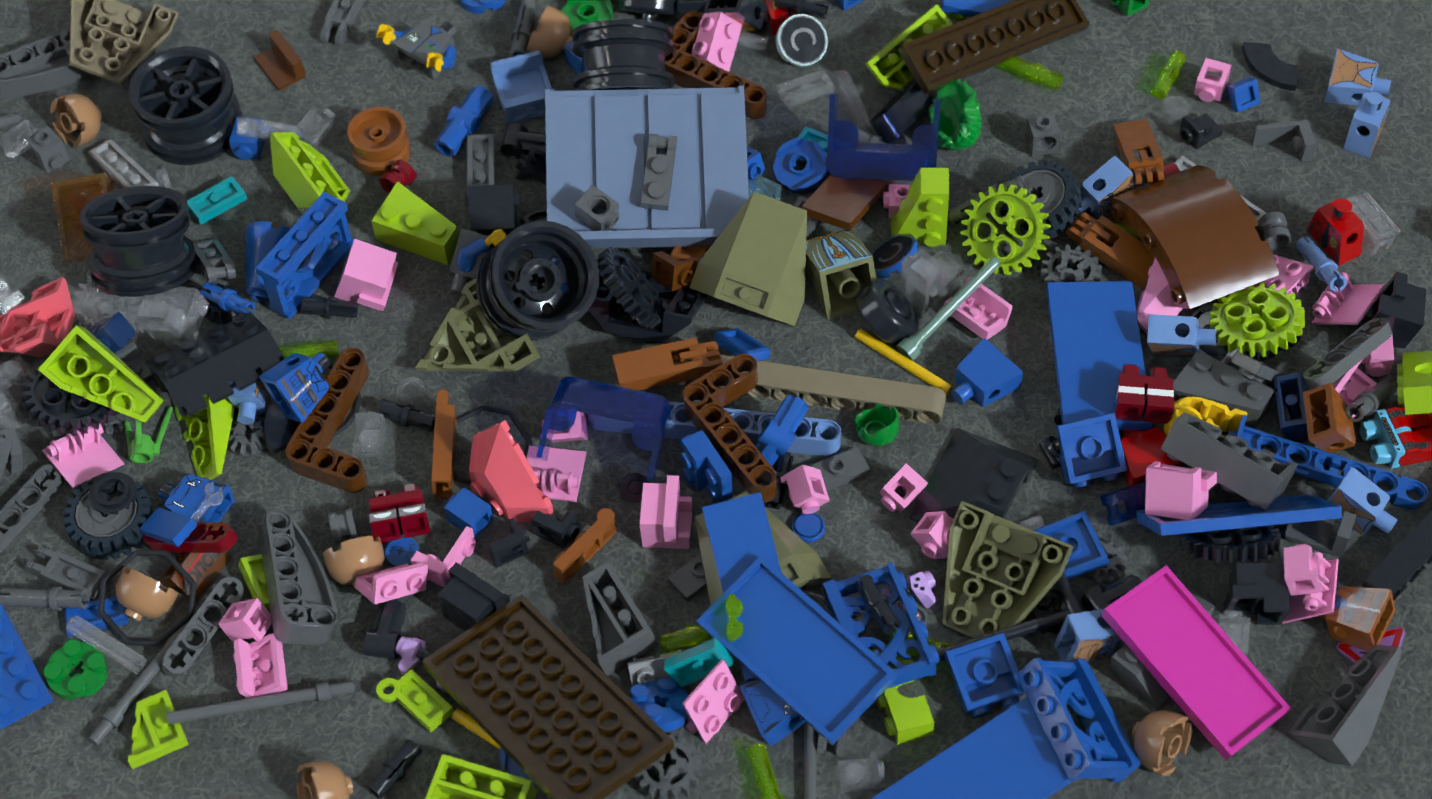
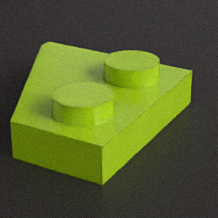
(151, 732)

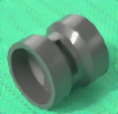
(1275, 230)

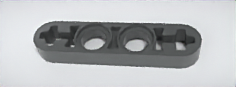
(1348, 353)
(25, 512)
(202, 626)

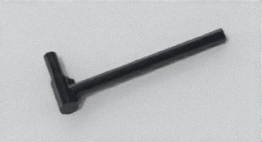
(1070, 605)

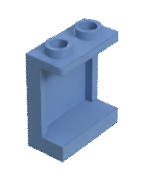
(521, 86)

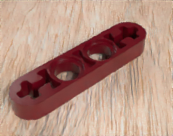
(205, 538)

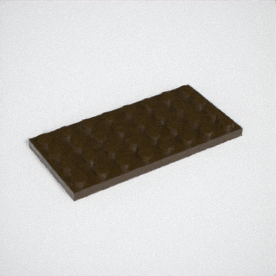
(547, 704)

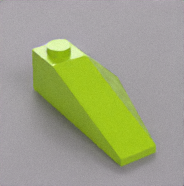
(95, 373)
(210, 436)

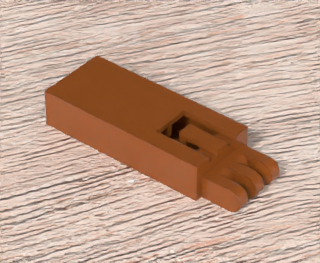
(1139, 136)
(1126, 256)
(656, 367)
(443, 447)

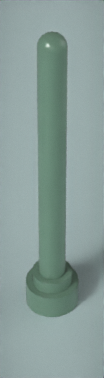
(912, 345)

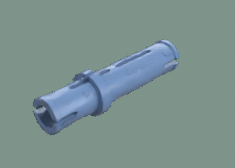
(1325, 268)

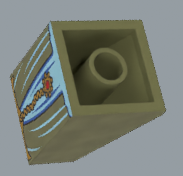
(838, 270)

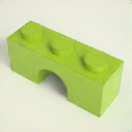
(1415, 382)
(906, 717)

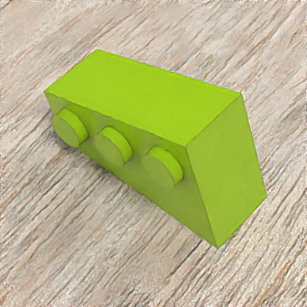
(925, 208)
(415, 226)
(468, 780)

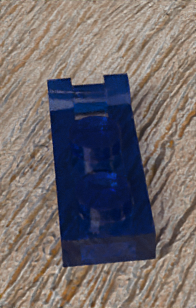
(1134, 500)

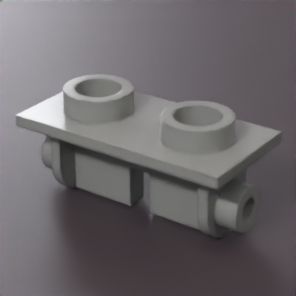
(648, 668)

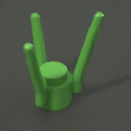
(142, 448)

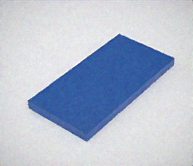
(1092, 341)
(1243, 515)
(799, 650)
(997, 761)

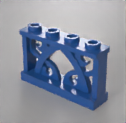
(320, 227)
(843, 608)
(1049, 689)

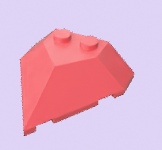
(40, 323)
(505, 476)

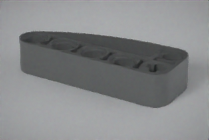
(38, 67)
(296, 583)

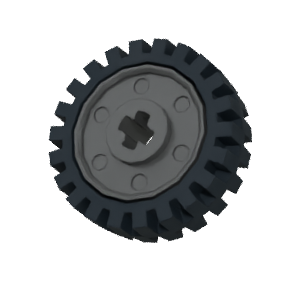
(1055, 189)
(108, 534)

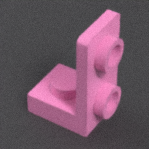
(437, 569)

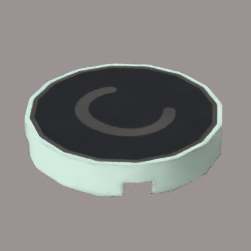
(801, 40)

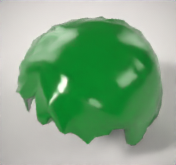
(877, 425)

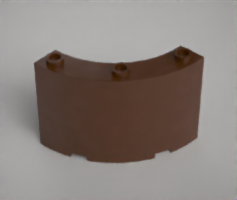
(1197, 234)

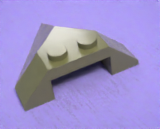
(473, 344)

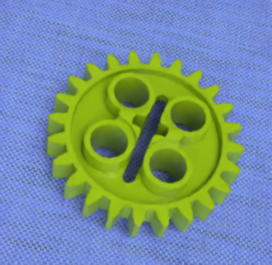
(1020, 210)
(1258, 319)

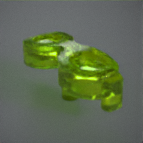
(734, 610)

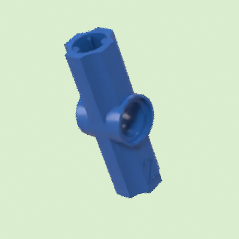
(463, 121)

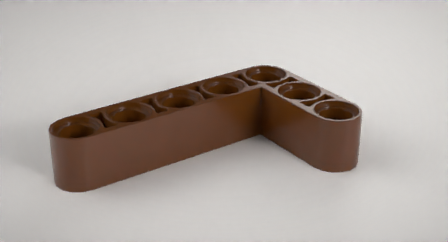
(697, 73)
(726, 429)
(315, 447)

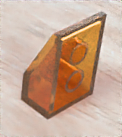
(69, 200)

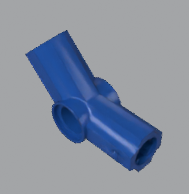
(779, 432)

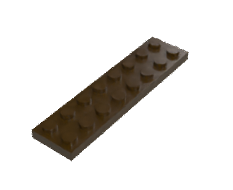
(990, 40)

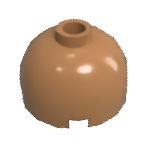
(551, 33)
(73, 114)
(354, 559)
(143, 595)
(1159, 735)
(323, 781)

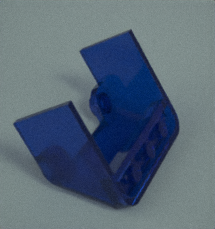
(875, 160)
(646, 410)

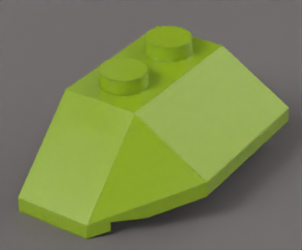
(888, 63)
(303, 170)

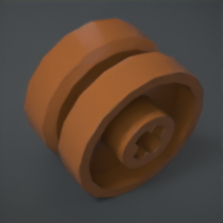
(378, 140)

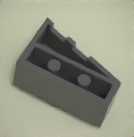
(1223, 384)
(616, 620)

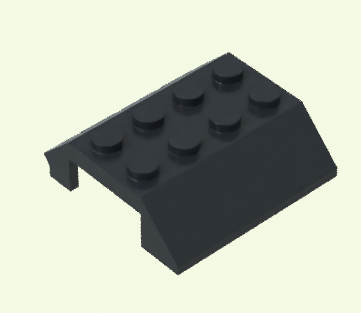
(215, 362)

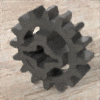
(1070, 266)
(679, 771)

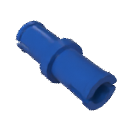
(227, 299)

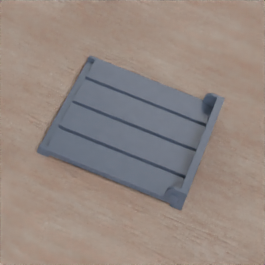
(604, 143)

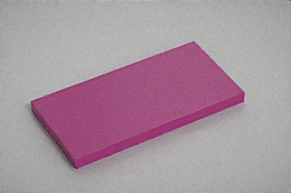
(1195, 662)

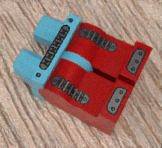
(1400, 437)

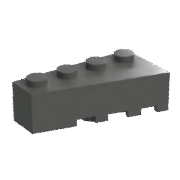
(1238, 467)

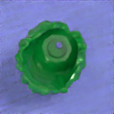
(959, 116)

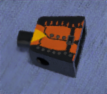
(746, 12)

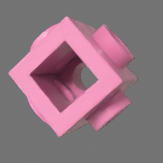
(933, 534)

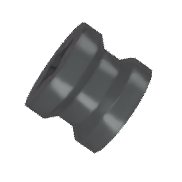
(342, 524)

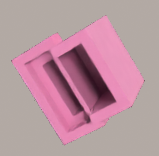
(367, 275)
(1177, 490)
(665, 515)

